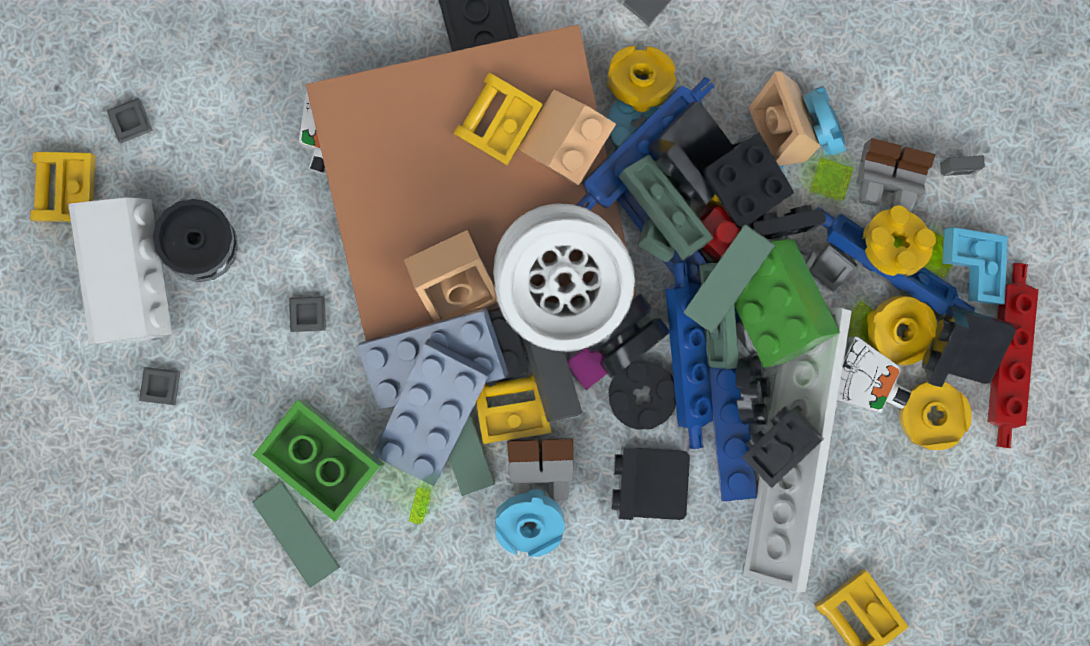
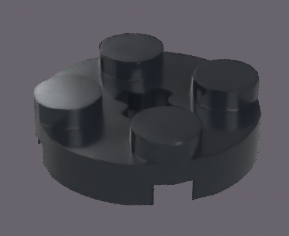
(753, 390)
(647, 414)

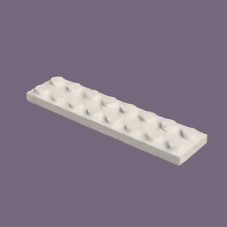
(788, 512)

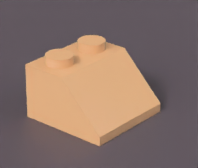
(784, 121)
(566, 137)
(451, 278)

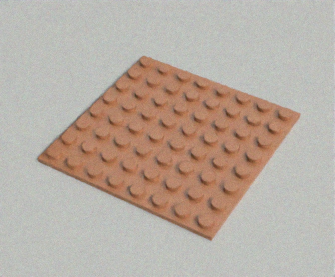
(412, 183)

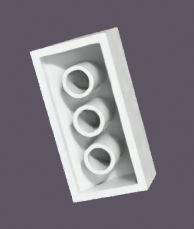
(119, 270)

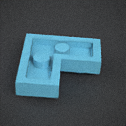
(986, 258)

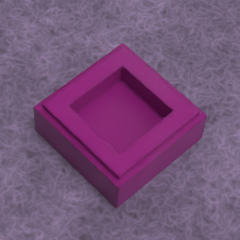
(586, 368)

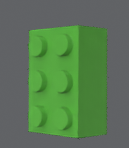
(784, 307)
(318, 459)

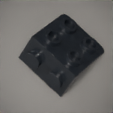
(687, 148)
(747, 180)
(967, 347)
(651, 483)

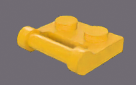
(508, 124)
(73, 183)
(511, 420)
(869, 607)

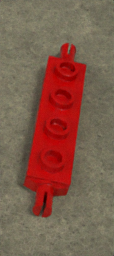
(1012, 379)

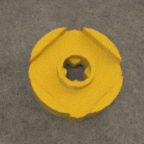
(638, 92)
(908, 227)
(884, 324)
(950, 428)

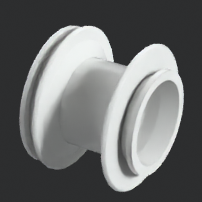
(602, 300)

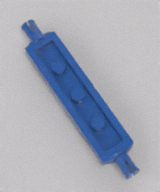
(604, 184)
(922, 285)
(688, 358)

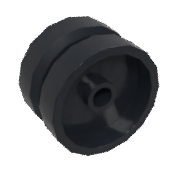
(180, 227)
(630, 339)

